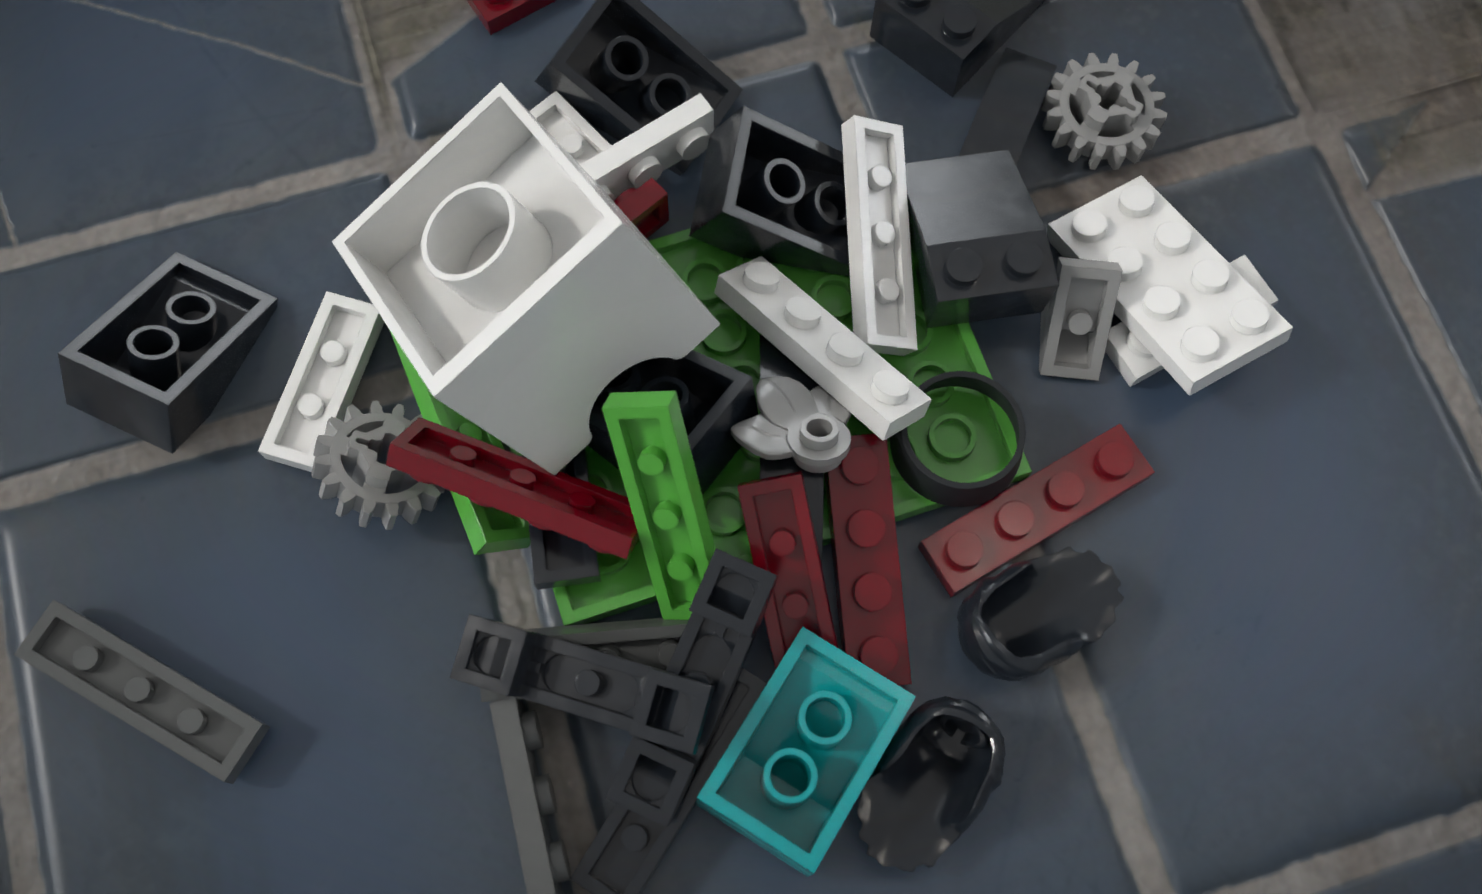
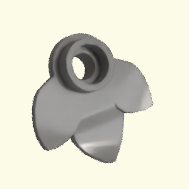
(796, 425)

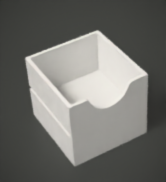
(517, 281)

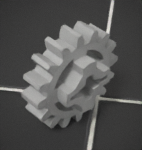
(1103, 111)
(354, 468)

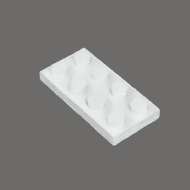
(1173, 285)

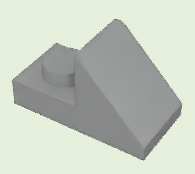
(1078, 318)

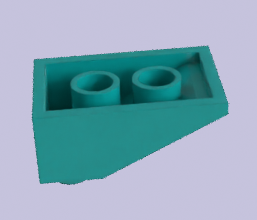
(805, 752)

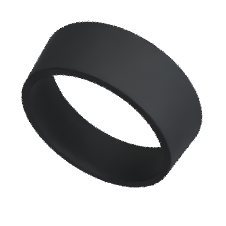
(950, 492)

